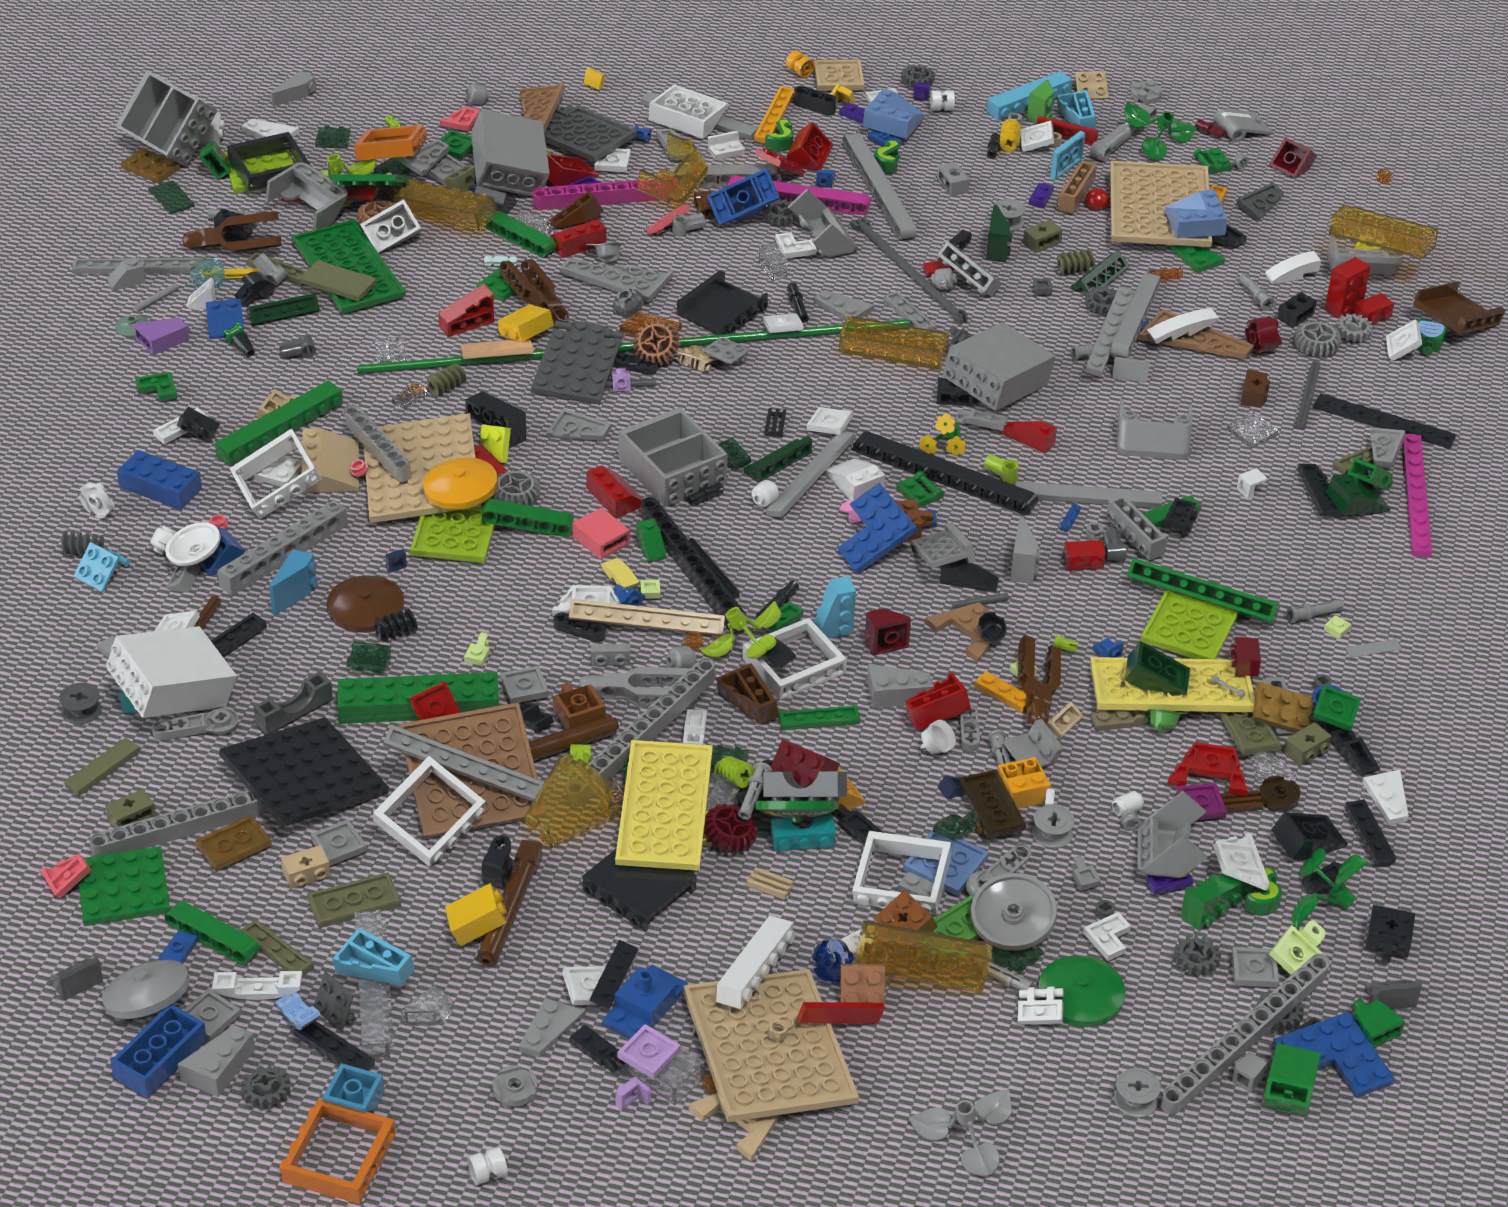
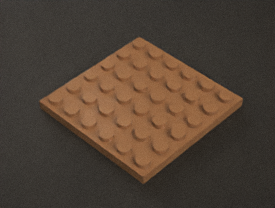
(487, 733)

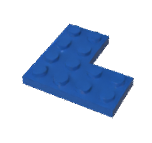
(885, 528)
(1346, 1048)

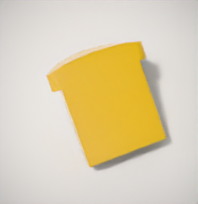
(594, 78)
(843, 94)

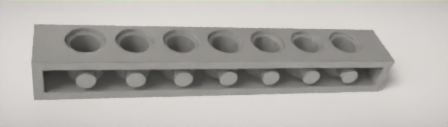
(274, 551)

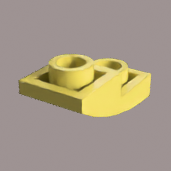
(620, 572)

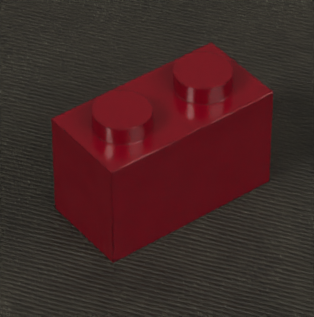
(1245, 656)

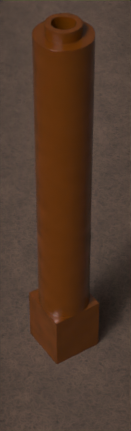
(578, 734)
(526, 865)

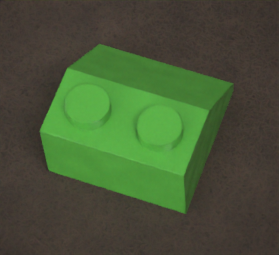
(1040, 102)

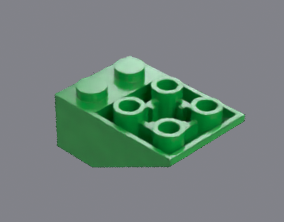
(1292, 1079)

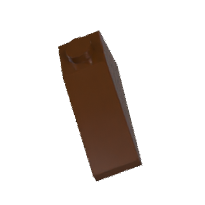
(580, 211)

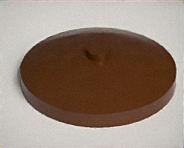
(362, 599)

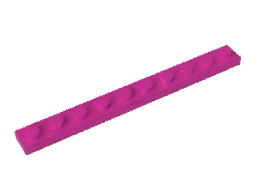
(1416, 496)

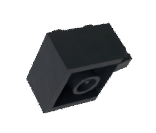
(1390, 932)

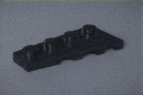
(1317, 486)

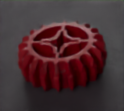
(728, 830)

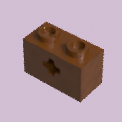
(1255, 389)

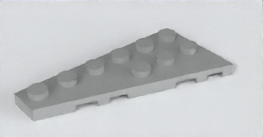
(618, 277)

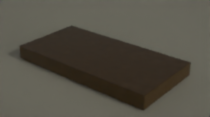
(992, 803)

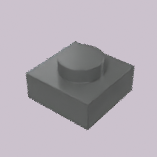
(1042, 286)

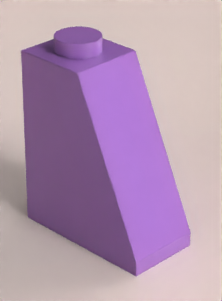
(161, 334)

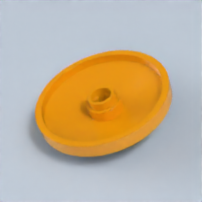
(460, 483)

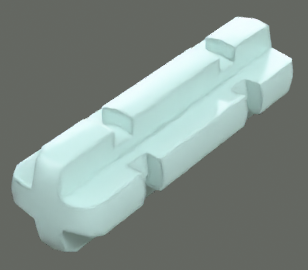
(488, 260)

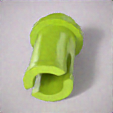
(1065, 644)

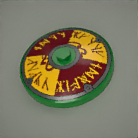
(796, 809)

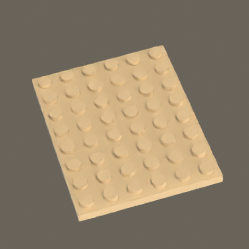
(1140, 197)
(425, 446)
(765, 1075)

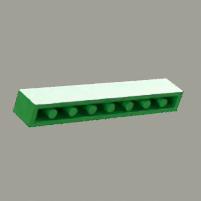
(277, 422)
(1203, 590)

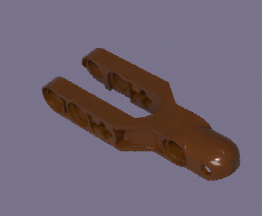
(214, 236)
(544, 293)
(1038, 695)

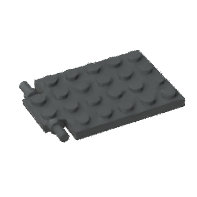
(586, 133)
(577, 362)

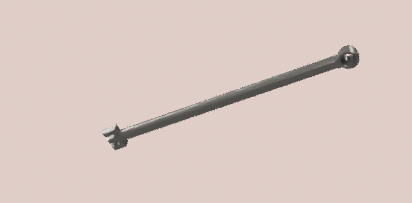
(864, 225)

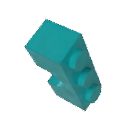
(788, 837)

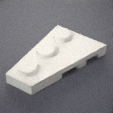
(1388, 795)

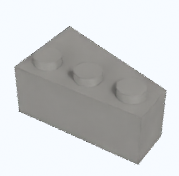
(894, 685)
(218, 1061)

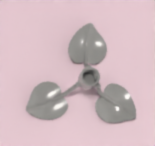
(993, 1108)

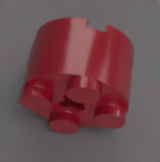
(1263, 334)

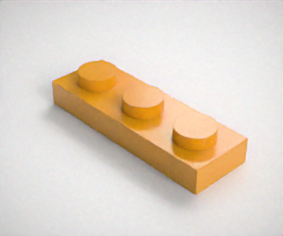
(1001, 691)

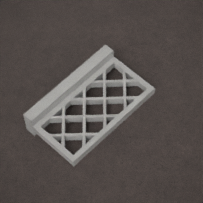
(944, 547)

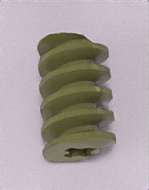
(1075, 260)
(446, 379)

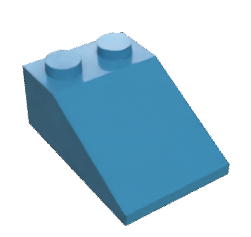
(293, 580)

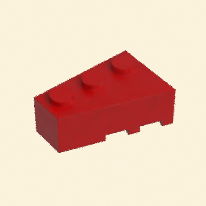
(468, 312)
(938, 703)

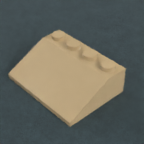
(332, 458)

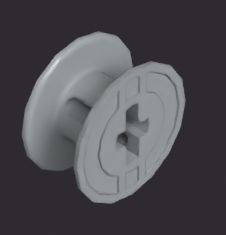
(1012, 210)
(1053, 826)
(1137, 1092)

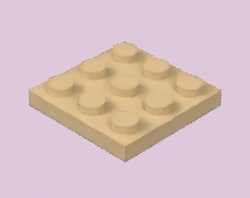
(842, 72)

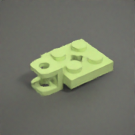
(1302, 942)

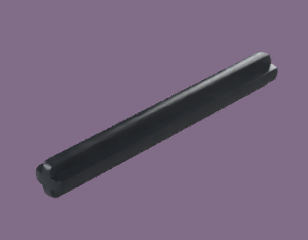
(734, 591)

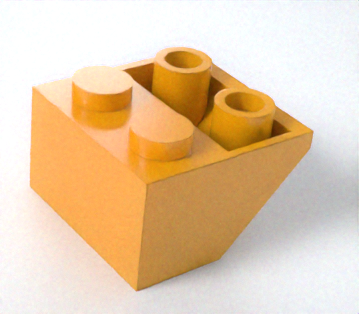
(1025, 781)

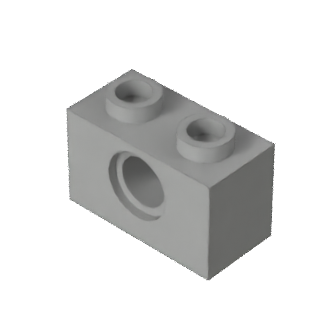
(953, 179)

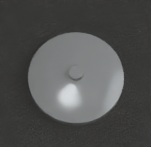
(1013, 911)
(145, 989)

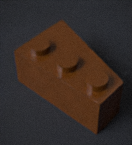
(749, 693)

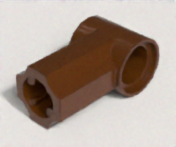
(703, 204)

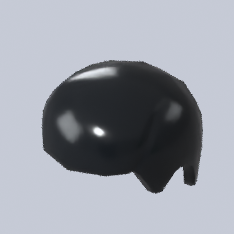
(991, 627)

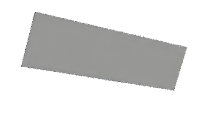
(1373, 648)

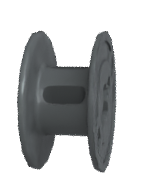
(84, 707)

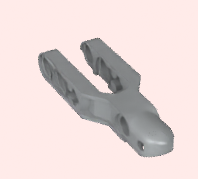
(621, 685)

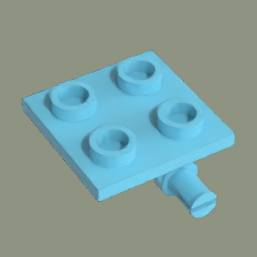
(98, 566)

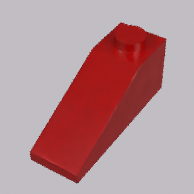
(1032, 433)

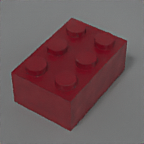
(801, 763)

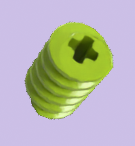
(735, 771)

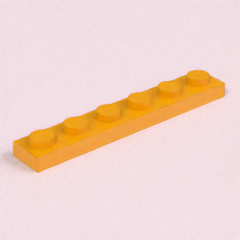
(774, 113)

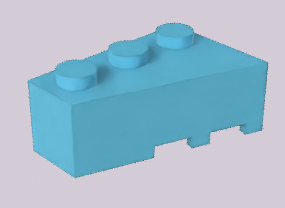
(1077, 108)
(838, 608)
(373, 959)

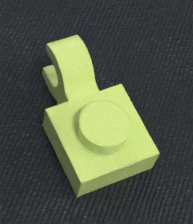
(478, 652)

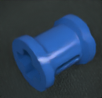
(643, 134)

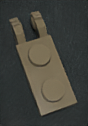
(1118, 719)

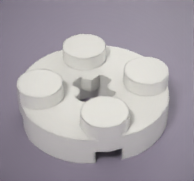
(95, 499)

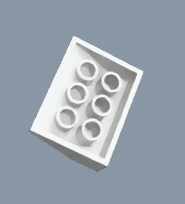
(686, 111)

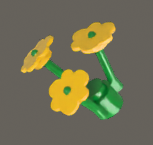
(948, 428)

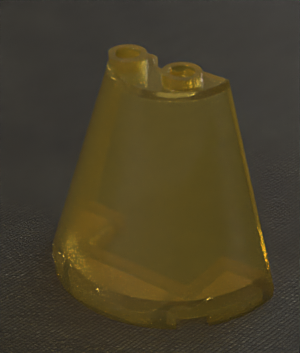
(570, 802)

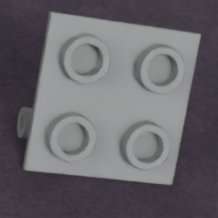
(727, 351)

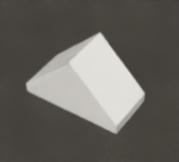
(203, 294)

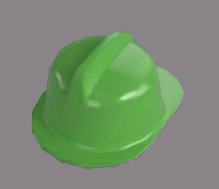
(1163, 719)

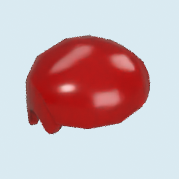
(1097, 199)

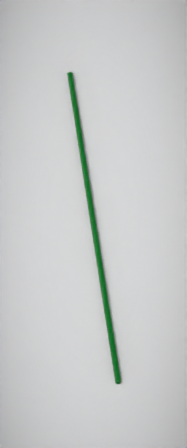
(538, 354)

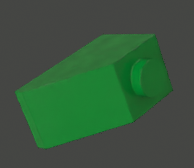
(650, 540)

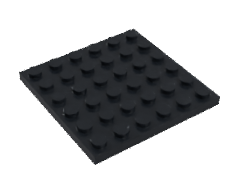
(303, 771)

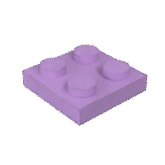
(649, 1051)

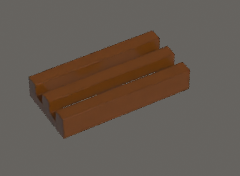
(1242, 803)

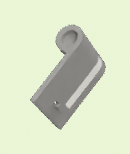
(1238, 123)

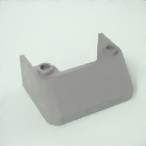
(313, 188)
(828, 230)
(1380, 260)
(1153, 438)
(1165, 842)

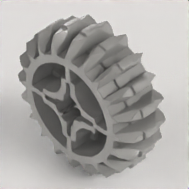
(1317, 339)
(517, 488)

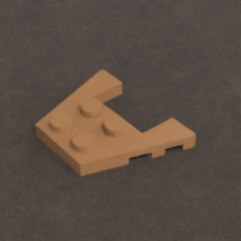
(966, 620)

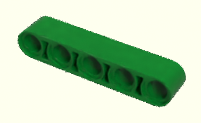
(521, 234)
(527, 517)
(213, 932)

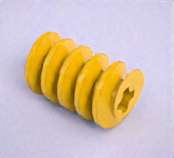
(1010, 135)

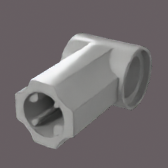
(685, 223)
(267, 267)

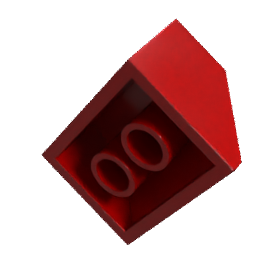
(810, 148)
(575, 239)
(612, 491)

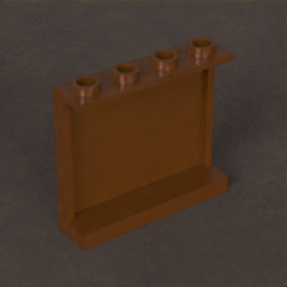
(1456, 310)

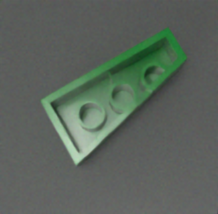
(1212, 899)

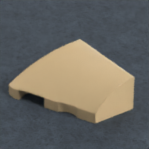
(273, 402)

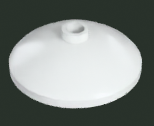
(193, 544)

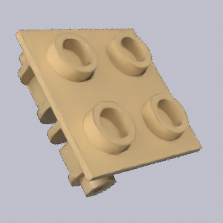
(1094, 82)
(695, 358)

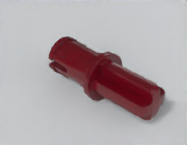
(1210, 128)

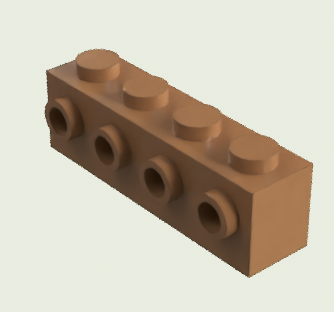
(1077, 187)

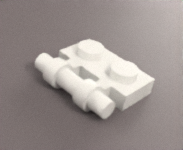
(1040, 1011)

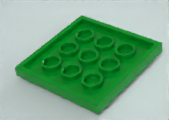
(382, 180)
(124, 886)

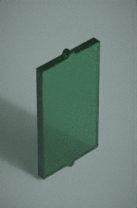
(171, 197)

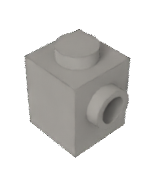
(1249, 1071)

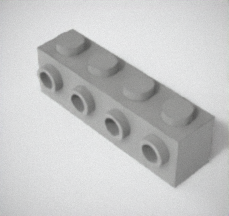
(969, 268)
(1136, 527)

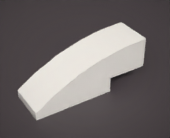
(1294, 268)
(695, 727)

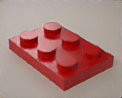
(780, 161)

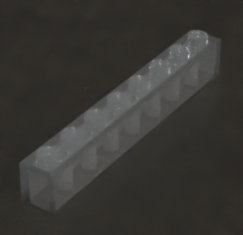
(373, 996)

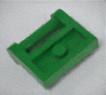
(1216, 162)
(913, 491)

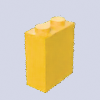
(525, 323)
(476, 914)

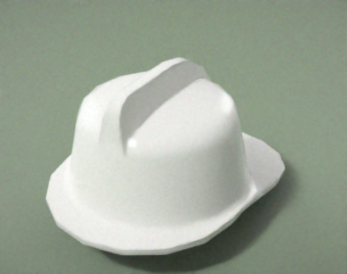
(938, 737)

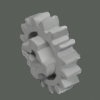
(1354, 327)

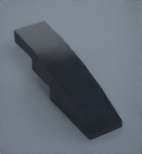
(1352, 749)

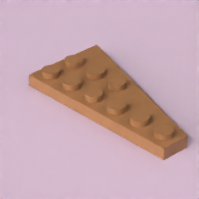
(541, 102)
(1205, 340)

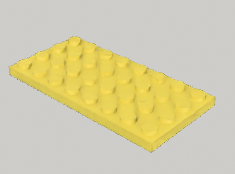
(1117, 694)
(664, 805)

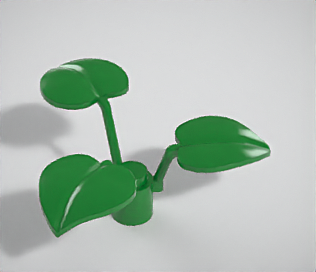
(1180, 131)
(1339, 893)

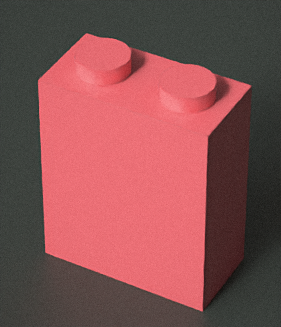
(601, 533)

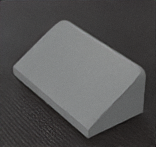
(1130, 369)
(183, 578)

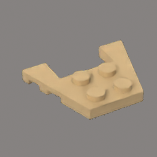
(756, 1127)

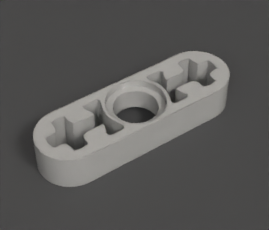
(974, 734)

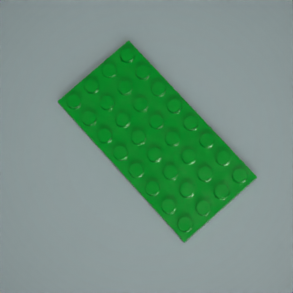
(349, 248)

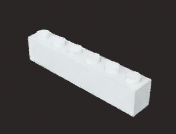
(755, 962)

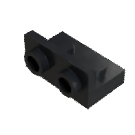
(198, 424)
(1181, 516)

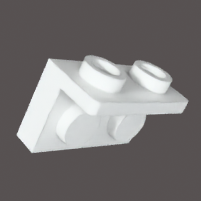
(725, 145)

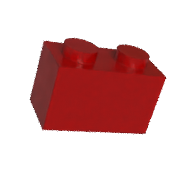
(1374, 308)
(1084, 555)

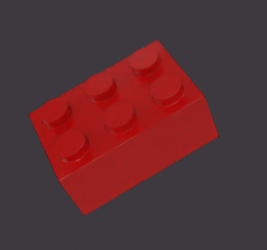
(1347, 286)

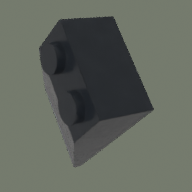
(1305, 833)

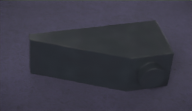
(968, 575)

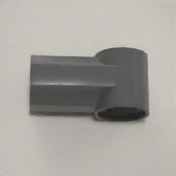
(303, 346)
(1113, 546)

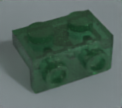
(369, 656)

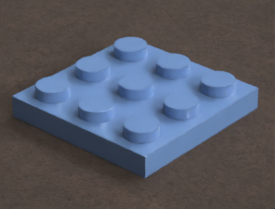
(964, 861)

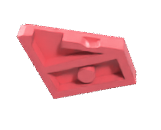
(462, 119)
(66, 874)

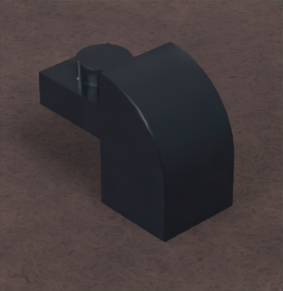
(254, 284)

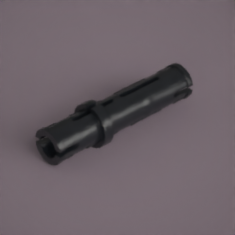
(796, 298)
(782, 596)

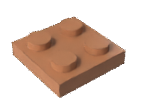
(862, 983)

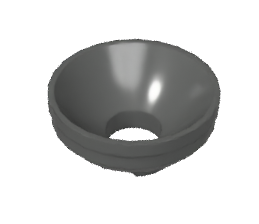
(630, 304)

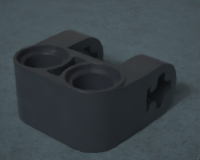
(497, 863)

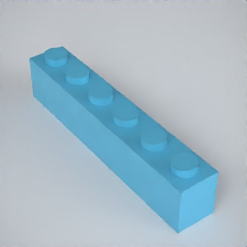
(1018, 98)

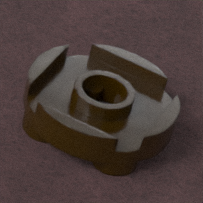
(1274, 802)

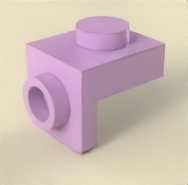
(621, 379)
(631, 1091)

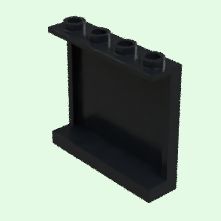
(720, 305)
(635, 890)

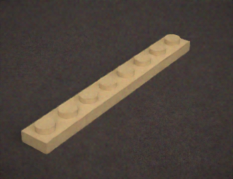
(646, 617)

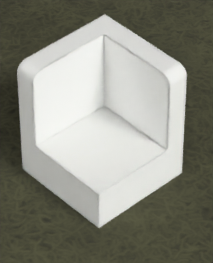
(1248, 481)

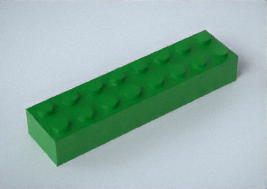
(388, 697)

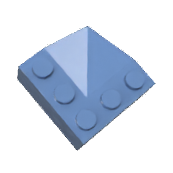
(892, 114)
(1197, 215)

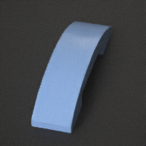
(296, 1011)

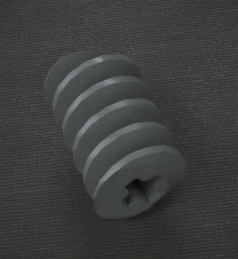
(78, 544)

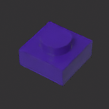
(922, 91)

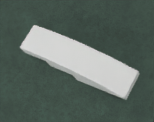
(1185, 323)

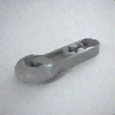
(217, 721)
(978, 878)

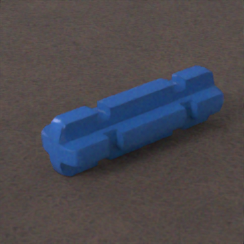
(1070, 518)

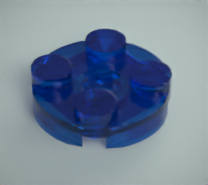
(822, 954)

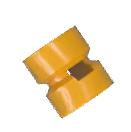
(800, 64)

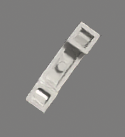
(256, 988)

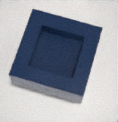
(396, 560)

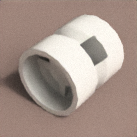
(937, 98)
(487, 1166)

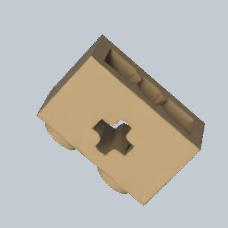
(305, 866)

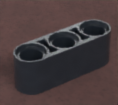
(814, 100)

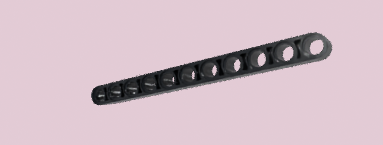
(946, 473)
(690, 561)

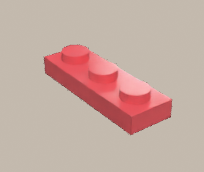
(667, 220)

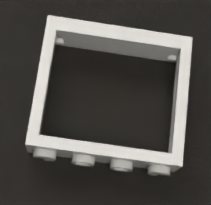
(265, 457)
(807, 678)
(428, 766)
(904, 846)

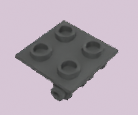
(334, 1002)

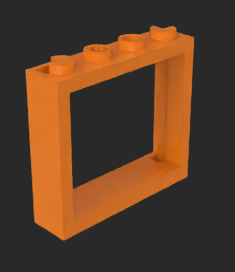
(390, 142)
(330, 1185)

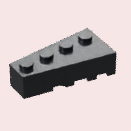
(495, 412)

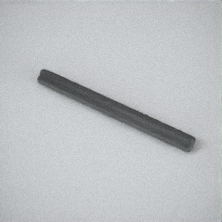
(1308, 395)

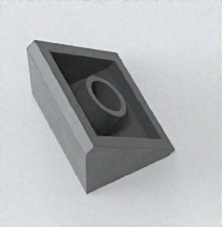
(77, 978)
(1395, 993)

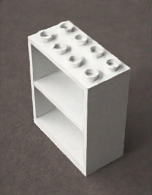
(171, 671)

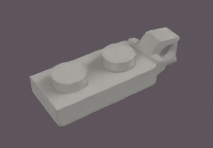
(981, 419)

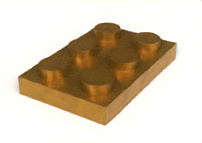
(150, 165)
(1282, 707)
(233, 842)

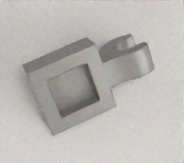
(1084, 875)

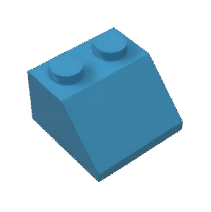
(355, 1088)

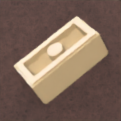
(1064, 720)

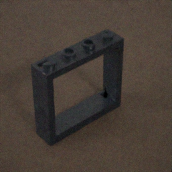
(259, 147)

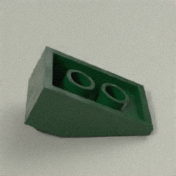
(998, 237)
(1355, 496)
(1156, 671)

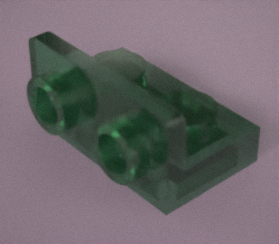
(955, 826)

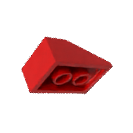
(567, 170)

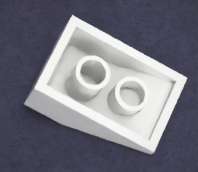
(391, 226)
(855, 477)

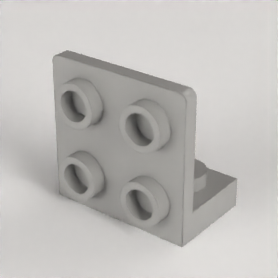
(1036, 743)

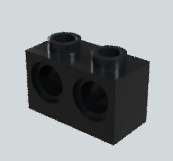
(1296, 309)

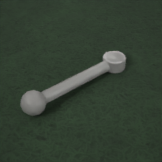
(1241, 693)

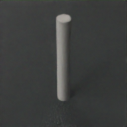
(156, 297)

